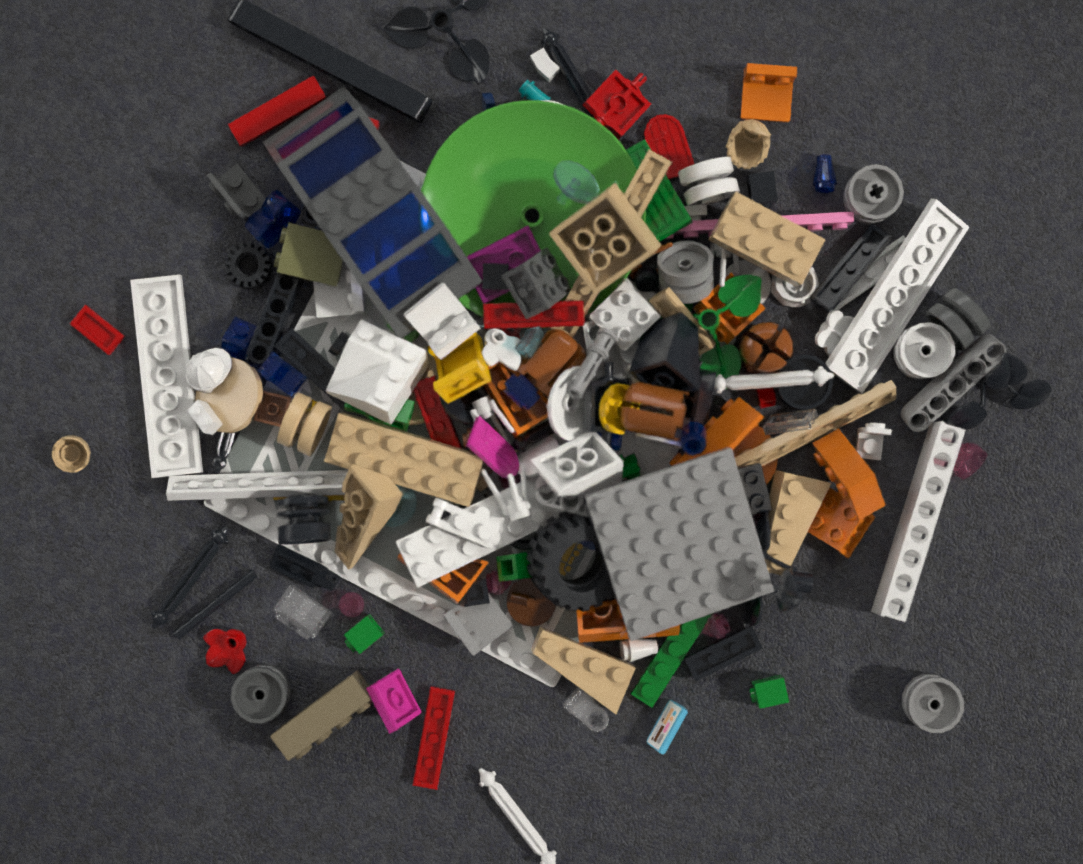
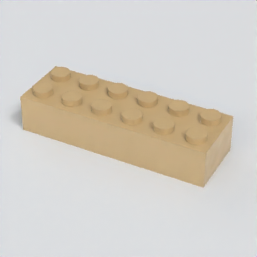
(406, 458)

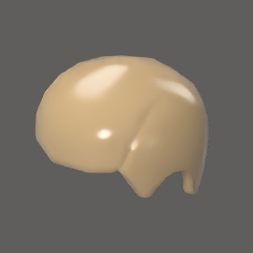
(71, 454)

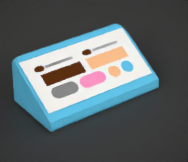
(667, 726)

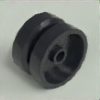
(809, 396)

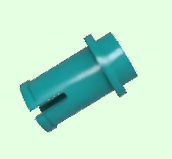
(531, 92)

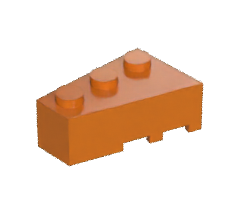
(518, 417)
(849, 473)
(458, 581)

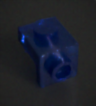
(238, 338)

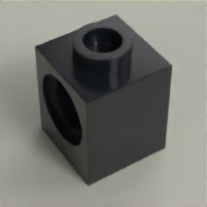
(762, 188)

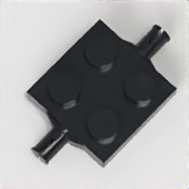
(593, 396)

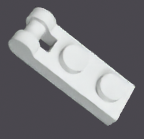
(464, 524)

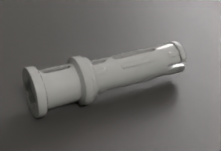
(596, 354)

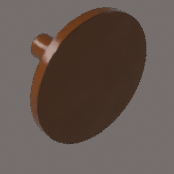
(528, 604)

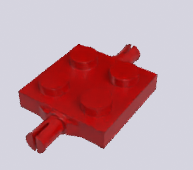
(618, 103)

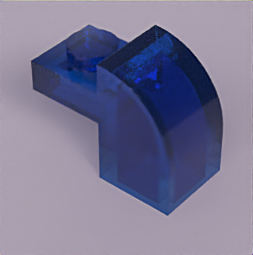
(282, 374)

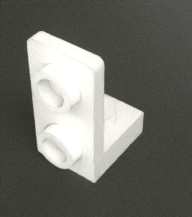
(870, 440)

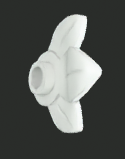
(501, 350)

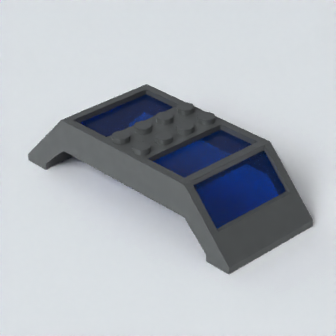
(370, 208)

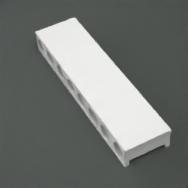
(917, 521)

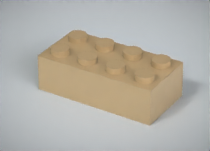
(766, 239)

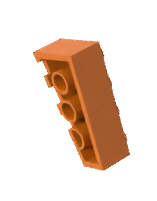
(607, 624)

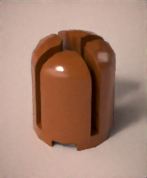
(779, 347)
(552, 359)
(654, 398)

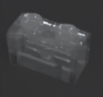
(302, 612)

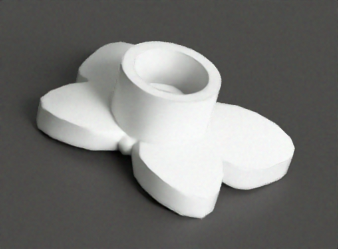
(832, 330)

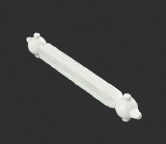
(775, 379)
(516, 817)

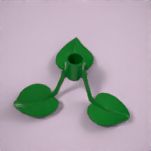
(743, 298)

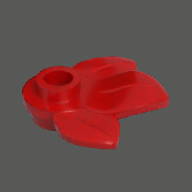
(223, 651)

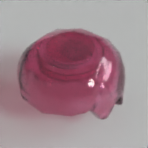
(969, 460)

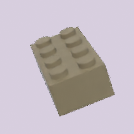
(321, 716)

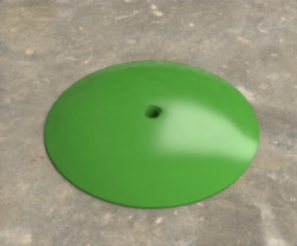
(506, 164)

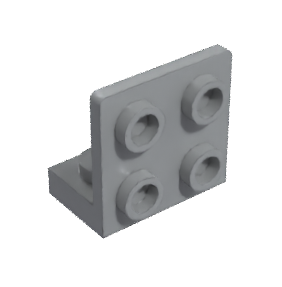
(478, 624)

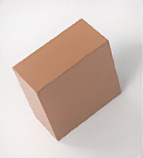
(272, 408)

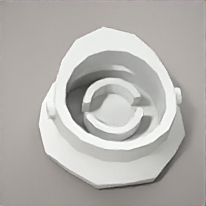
(794, 296)

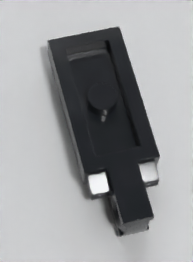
(302, 569)

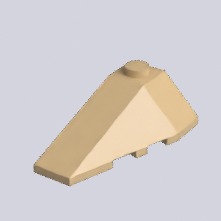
(366, 509)

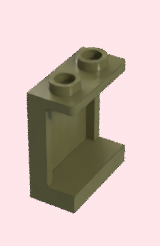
(308, 256)

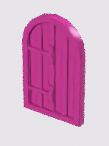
(493, 449)

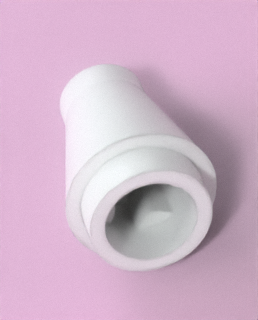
(637, 649)

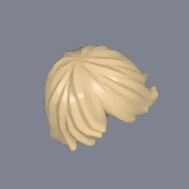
(748, 144)

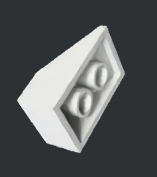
(580, 466)

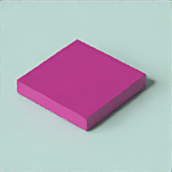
(394, 700)

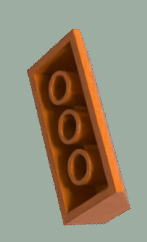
(726, 430)

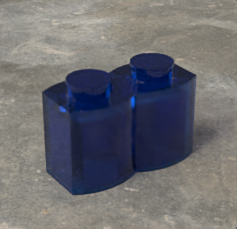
(273, 216)

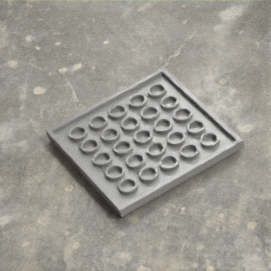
(679, 543)

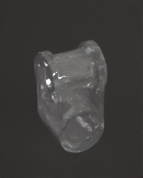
(583, 707)

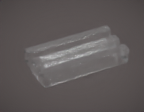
(790, 421)

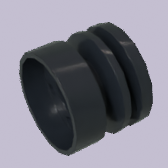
(303, 520)

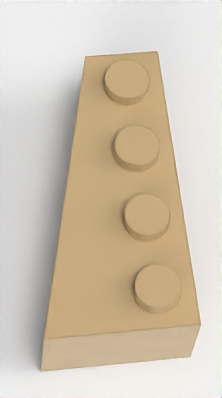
(794, 507)
(588, 668)

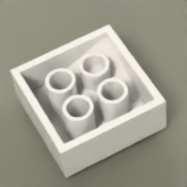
(377, 371)

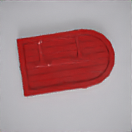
(668, 140)

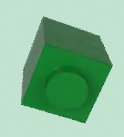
(513, 567)
(363, 634)
(769, 692)

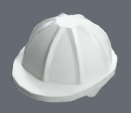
(208, 369)

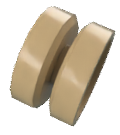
(304, 424)

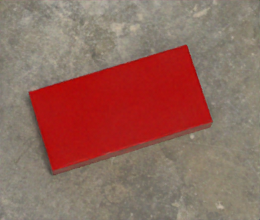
(97, 330)

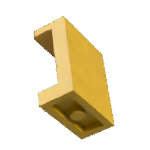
(461, 369)

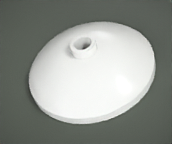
(565, 411)

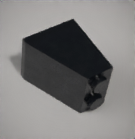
(669, 354)

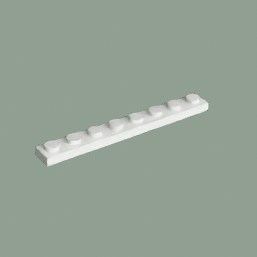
(255, 485)

